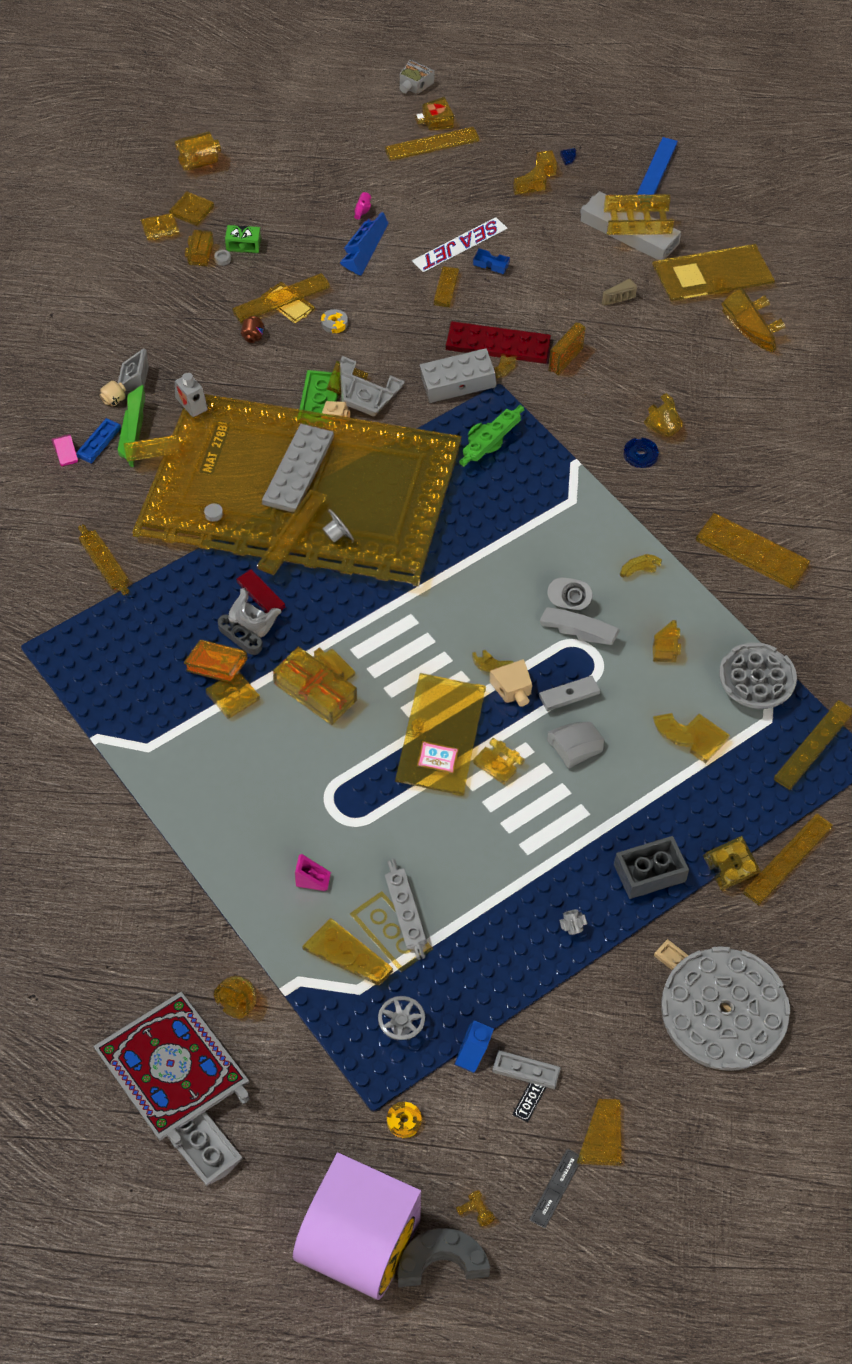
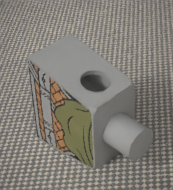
(415, 77)

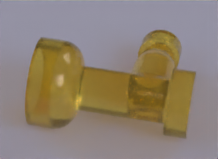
(485, 1217)

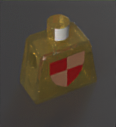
(436, 115)

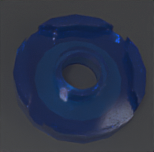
(641, 460)

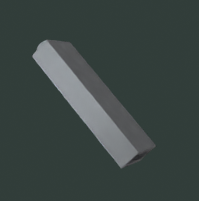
(654, 245)

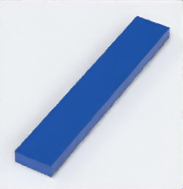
(657, 167)

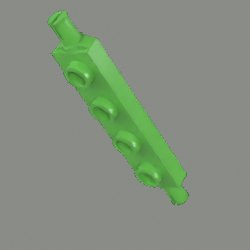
(491, 435)

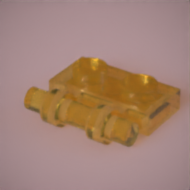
(159, 226)
(495, 765)

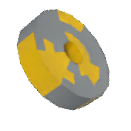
(334, 321)

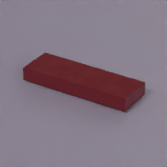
(260, 591)

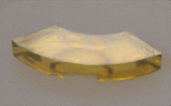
(675, 732)

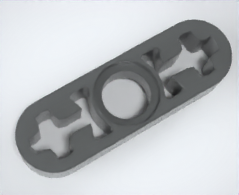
(242, 641)

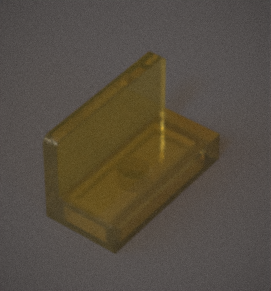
(334, 662)

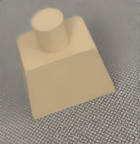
(512, 682)

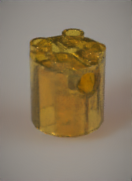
(197, 150)

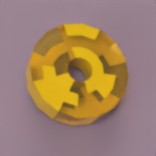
(400, 1128)

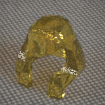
(665, 418)

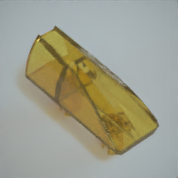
(748, 321)

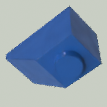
(473, 1046)

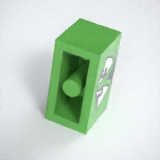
(243, 239)

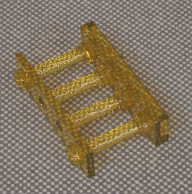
(638, 203)

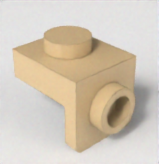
(336, 408)

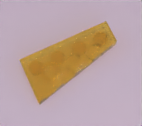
(345, 951)

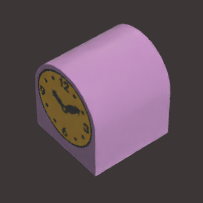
(358, 1226)

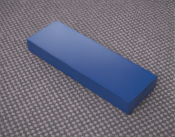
(98, 440)

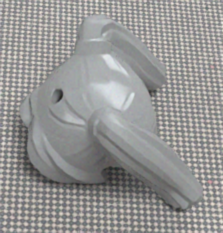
(251, 617)

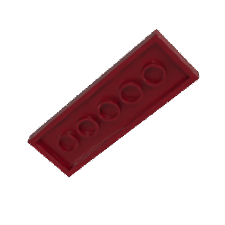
(498, 341)

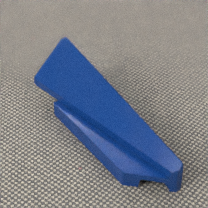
(363, 244)

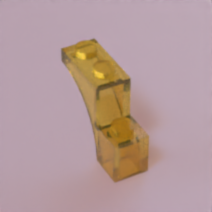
(536, 179)

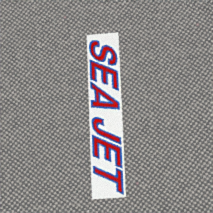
(459, 244)

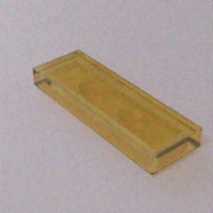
(446, 286)
(151, 448)

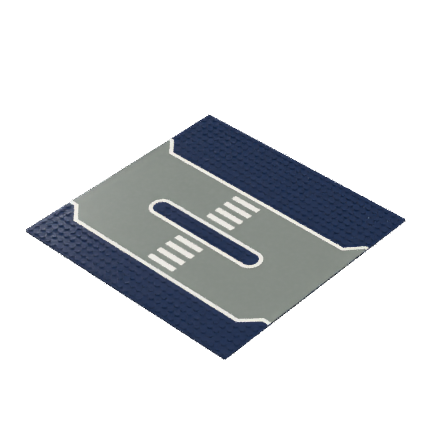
(481, 866)

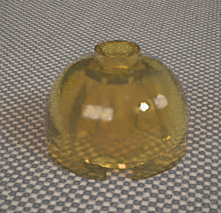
(236, 996)

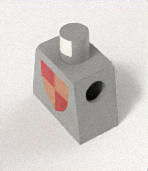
(186, 391)

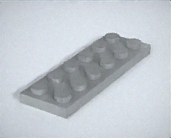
(298, 468)

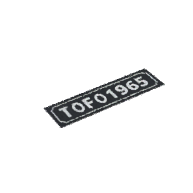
(528, 1101)

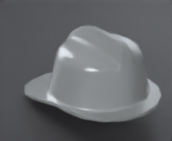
(570, 593)

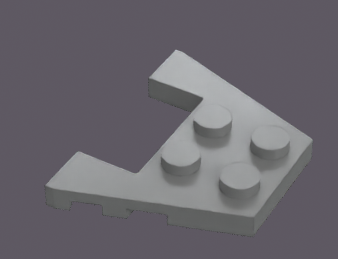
(363, 394)

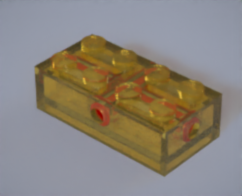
(315, 685)

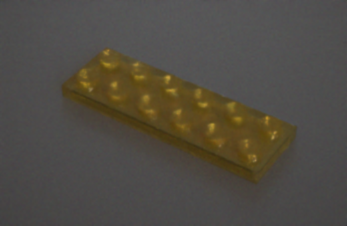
(753, 550)

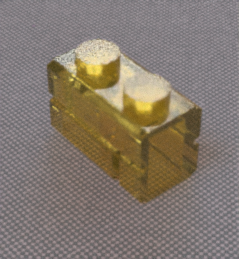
(199, 248)

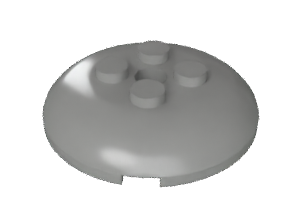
(752, 661)

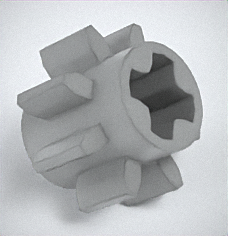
(573, 921)

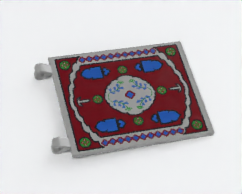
(171, 1066)

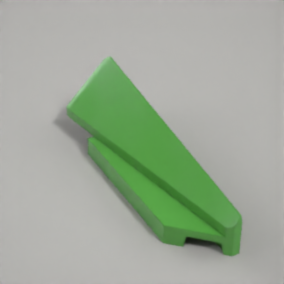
(132, 420)

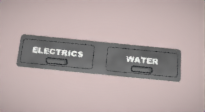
(555, 1189)

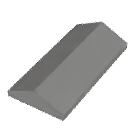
(207, 1149)

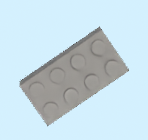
(458, 375)

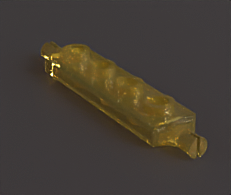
(103, 560)

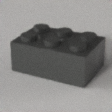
(651, 867)

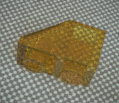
(666, 643)

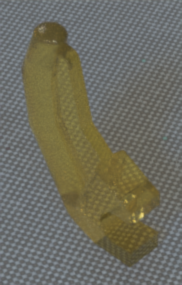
(505, 366)
(642, 562)
(487, 662)

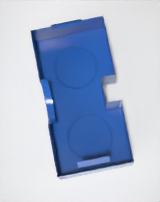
(485, 259)

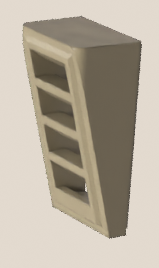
(624, 291)

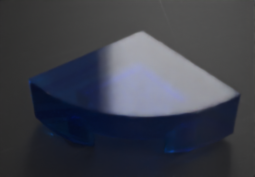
(568, 155)

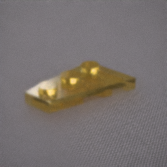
(603, 1136)

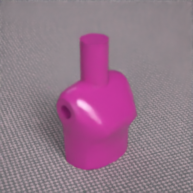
(363, 205)

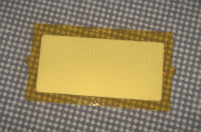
(294, 311)

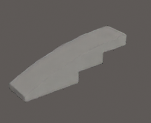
(577, 624)

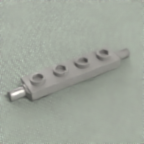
(406, 909)

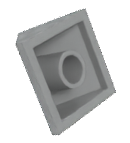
(134, 371)

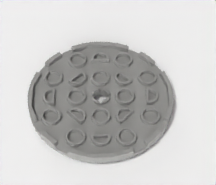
(725, 1038)

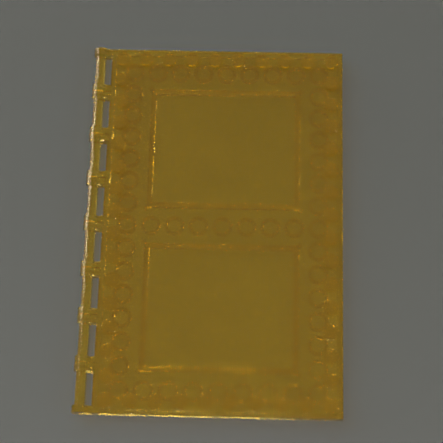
(376, 479)

